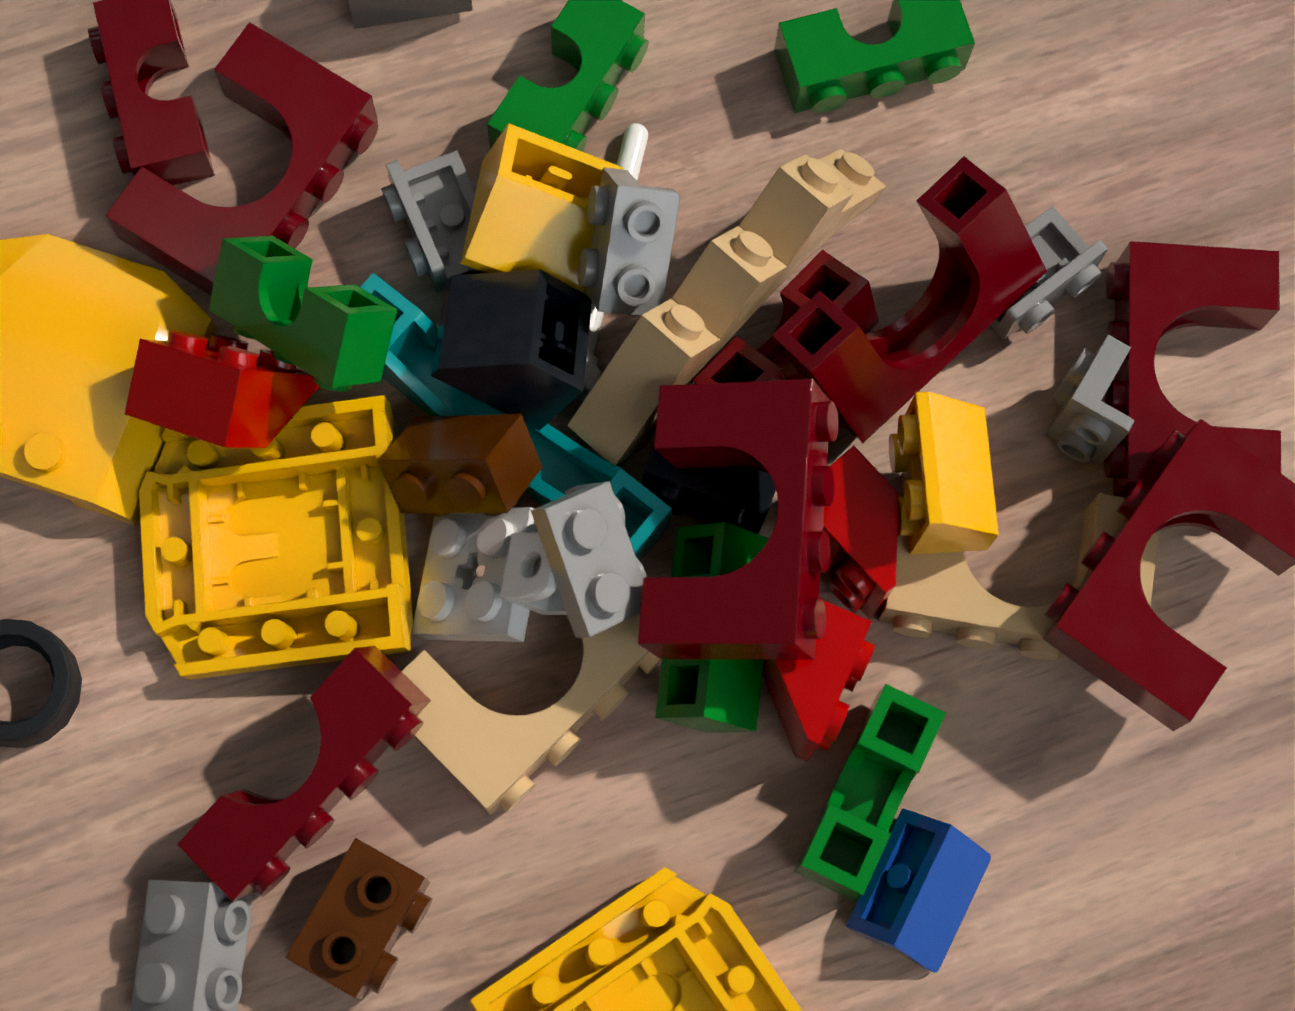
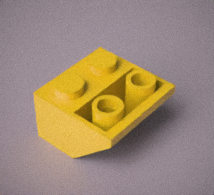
(532, 207)
(944, 476)

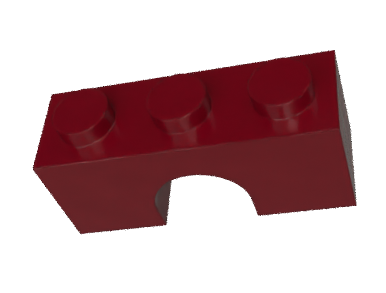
(139, 45)
(769, 362)

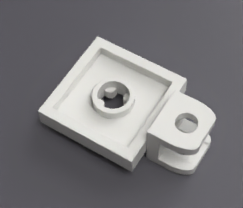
(493, 605)

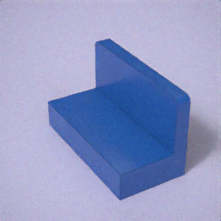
(920, 889)

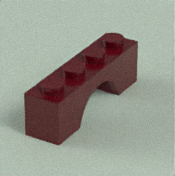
(360, 715)

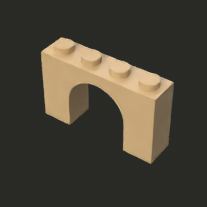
(945, 597)
(498, 752)

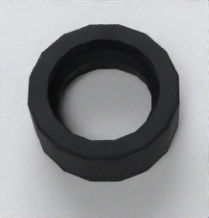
(65, 686)

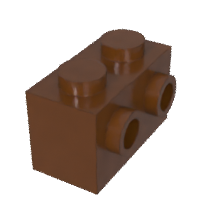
(461, 464)
(360, 921)

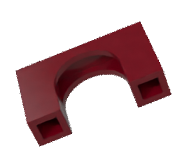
(305, 101)
(979, 274)
(1170, 289)
(773, 601)
(1108, 620)

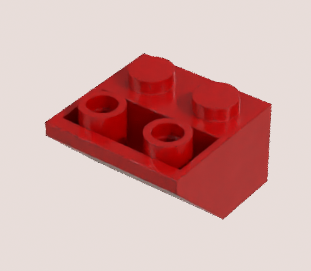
(215, 389)
(861, 534)
(810, 690)

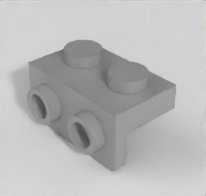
(437, 208)
(629, 244)
(1069, 268)
(1086, 425)
(591, 557)
(191, 948)

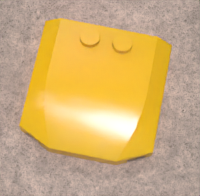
(69, 364)
(296, 562)
(647, 952)

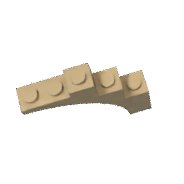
(727, 284)

